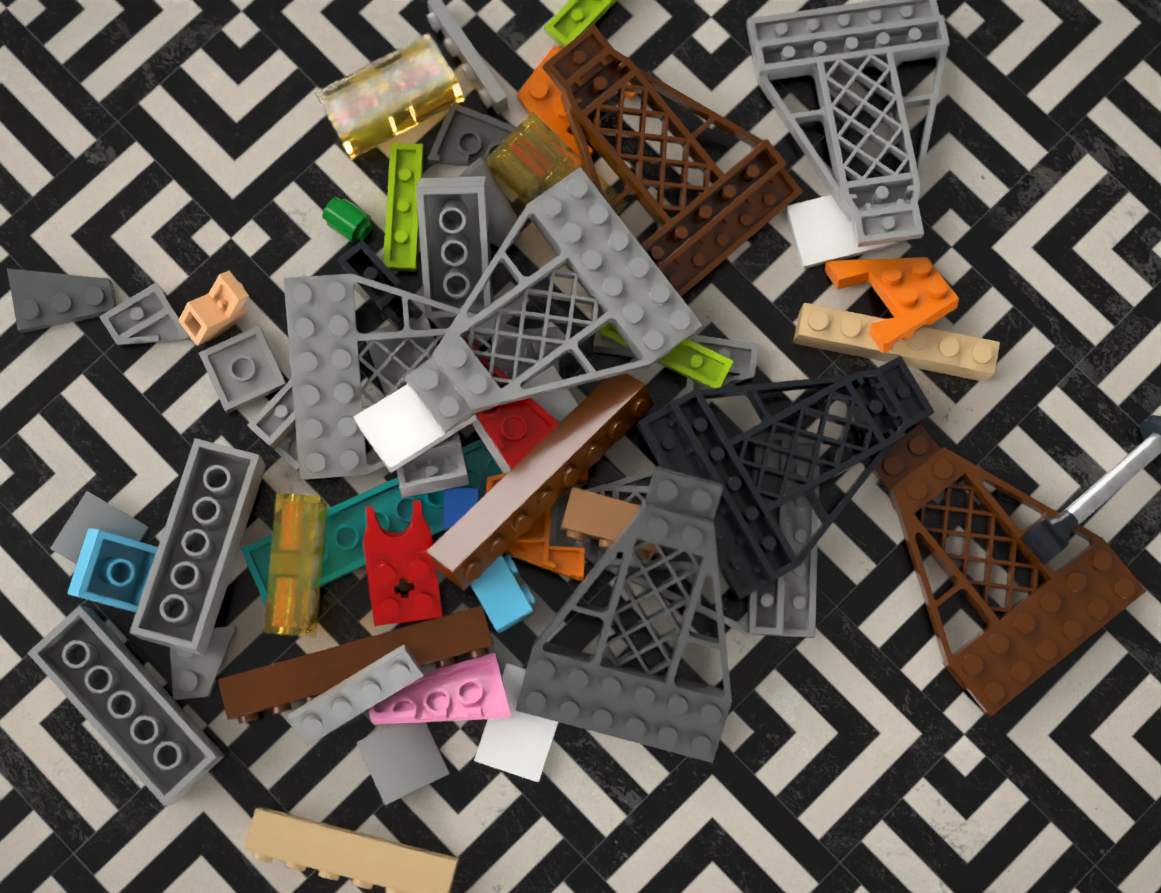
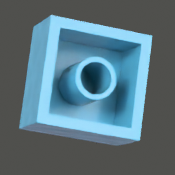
(112, 570)
(501, 595)

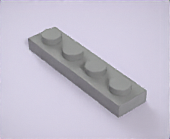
(473, 65)
(355, 694)

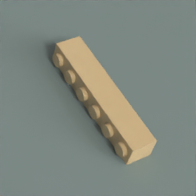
(925, 350)
(348, 854)

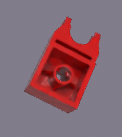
(398, 557)

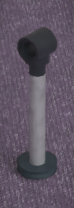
(1052, 534)

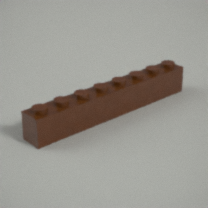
(540, 479)
(315, 673)

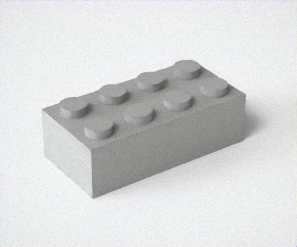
(454, 241)

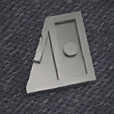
(144, 319)

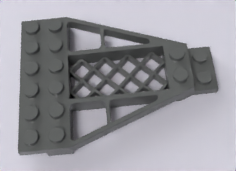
(630, 699)

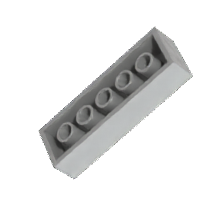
(198, 547)
(126, 705)

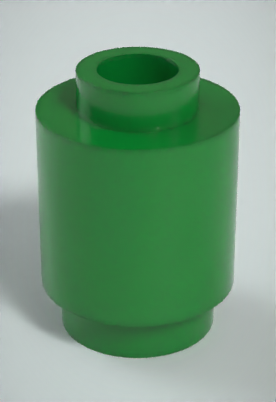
(347, 219)

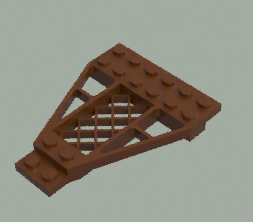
(717, 219)
(1043, 623)

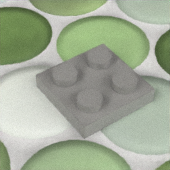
(242, 369)

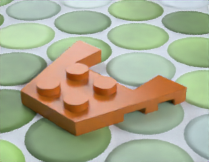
(544, 99)
(908, 288)
(535, 542)

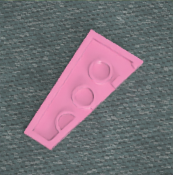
(448, 693)

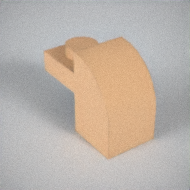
(215, 312)

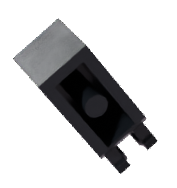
(365, 263)

